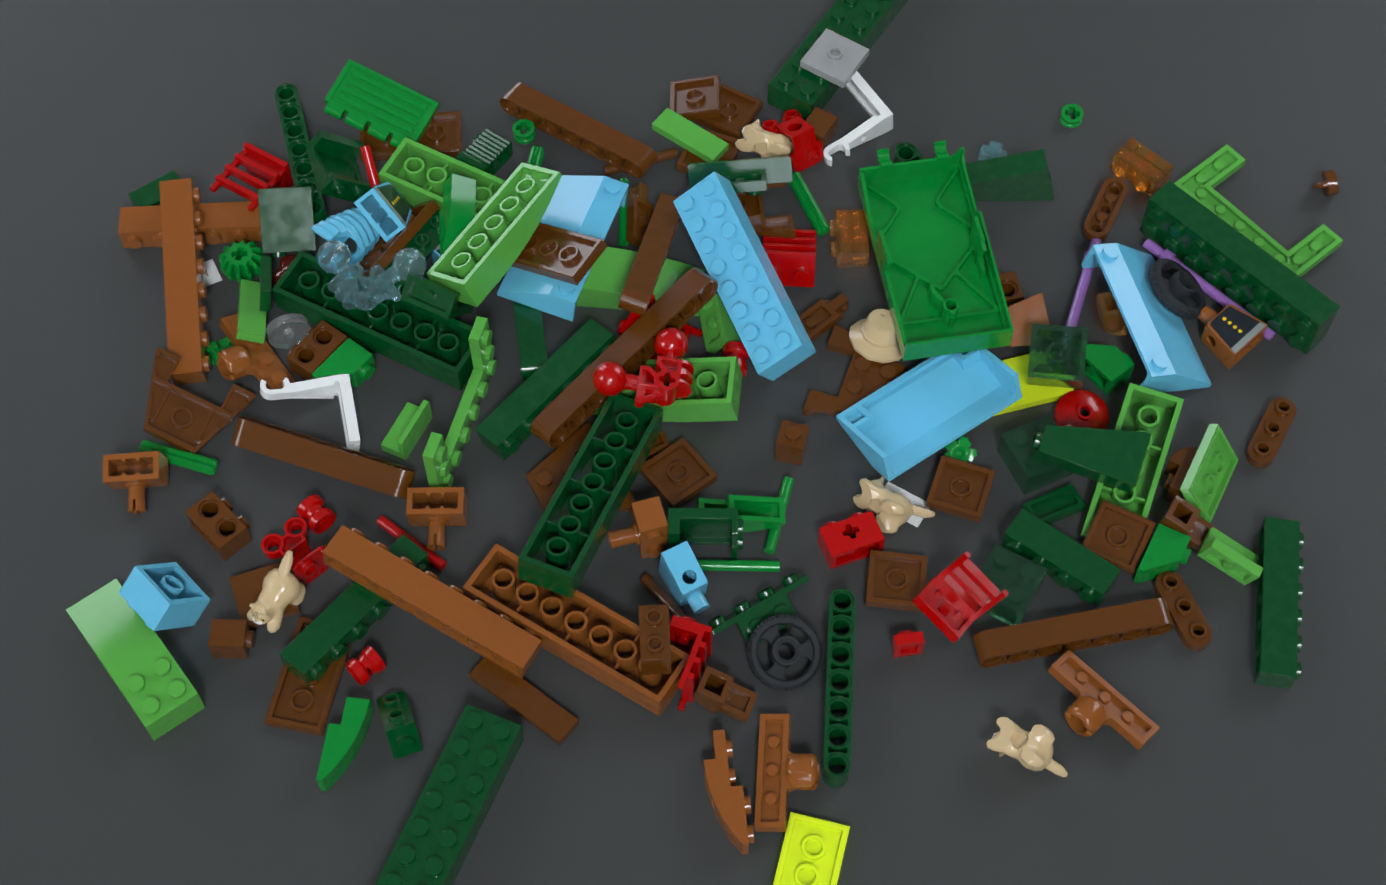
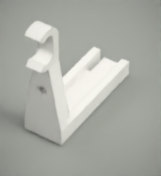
(879, 123)
(323, 389)

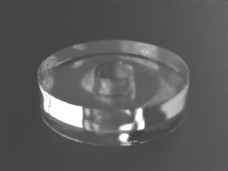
(287, 330)

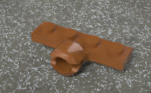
(249, 358)
(1099, 703)
(779, 773)

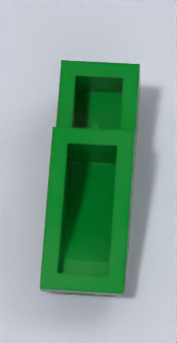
(457, 208)
(756, 511)
(344, 741)

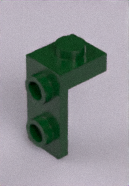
(399, 724)

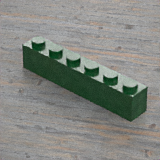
(511, 421)
(1277, 604)
(343, 622)

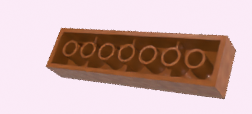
(575, 630)

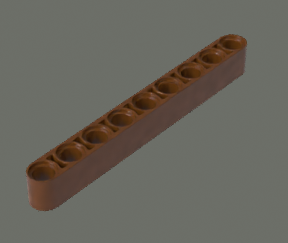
(630, 350)

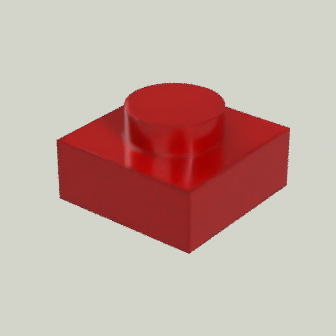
(907, 643)

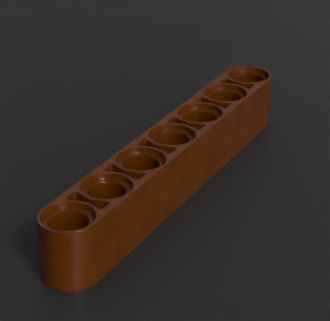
(579, 130)
(650, 256)
(323, 457)
(1073, 632)

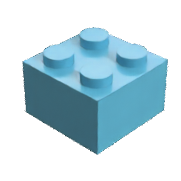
(164, 596)

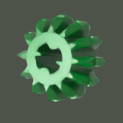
(241, 261)

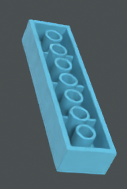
(744, 277)

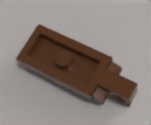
(638, 213)
(823, 315)

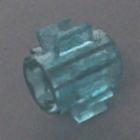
(991, 151)

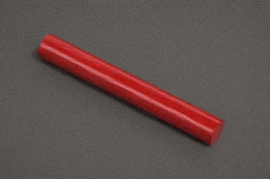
(370, 166)
(397, 532)

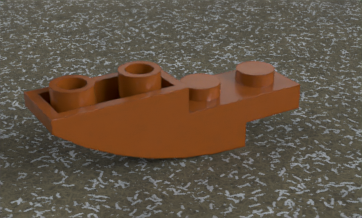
(725, 797)

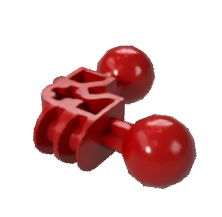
(649, 385)

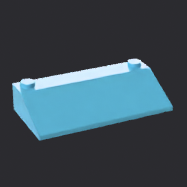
(580, 206)
(1156, 331)
(929, 408)

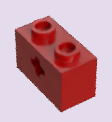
(850, 539)

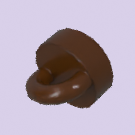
(1329, 183)

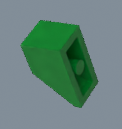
(348, 359)
(1107, 367)
(1163, 554)

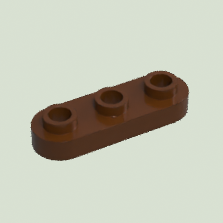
(1108, 203)
(1269, 440)
(1183, 621)

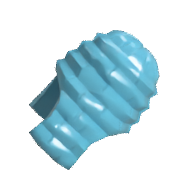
(349, 224)

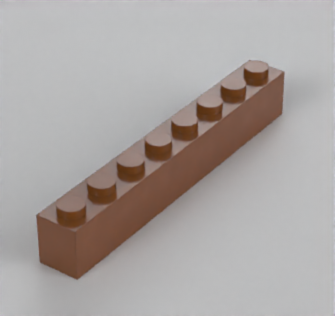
(184, 280)
(432, 601)

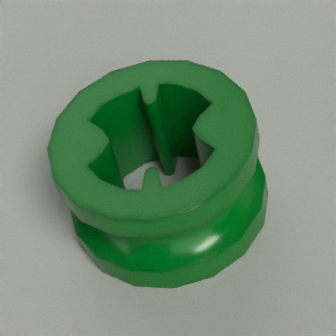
(1077, 112)
(524, 124)

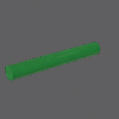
(622, 229)
(773, 534)
(739, 565)

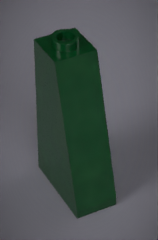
(1012, 178)
(1094, 453)

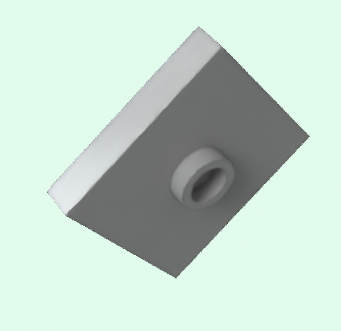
(834, 58)

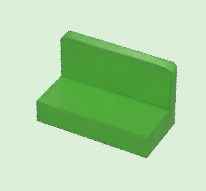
(716, 325)
(407, 429)
(1230, 557)

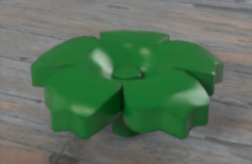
(214, 348)
(960, 450)

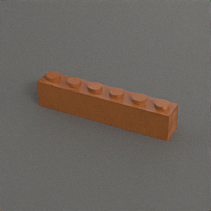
(221, 224)

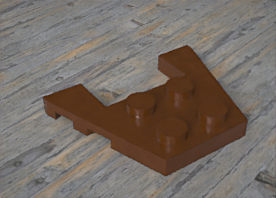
(769, 226)
(860, 381)
(183, 417)
(549, 473)

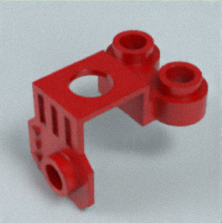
(806, 148)
(306, 563)

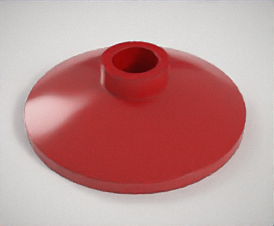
(1069, 406)

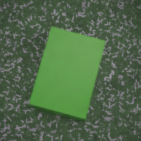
(1209, 472)

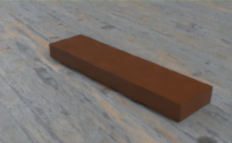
(524, 700)

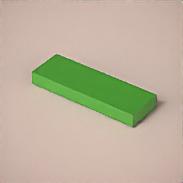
(690, 136)
(250, 320)

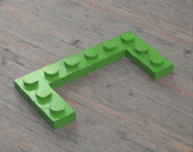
(1206, 176)
(443, 457)

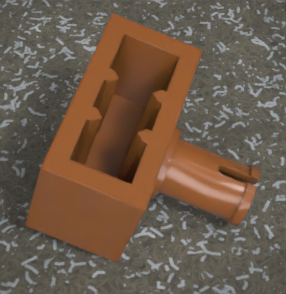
(136, 474)
(437, 509)
(648, 529)

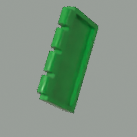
(380, 103)

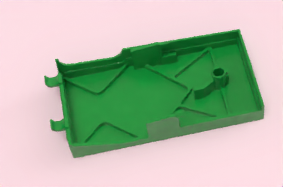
(934, 255)

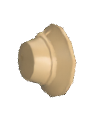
(876, 337)

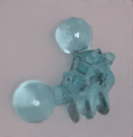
(335, 258)

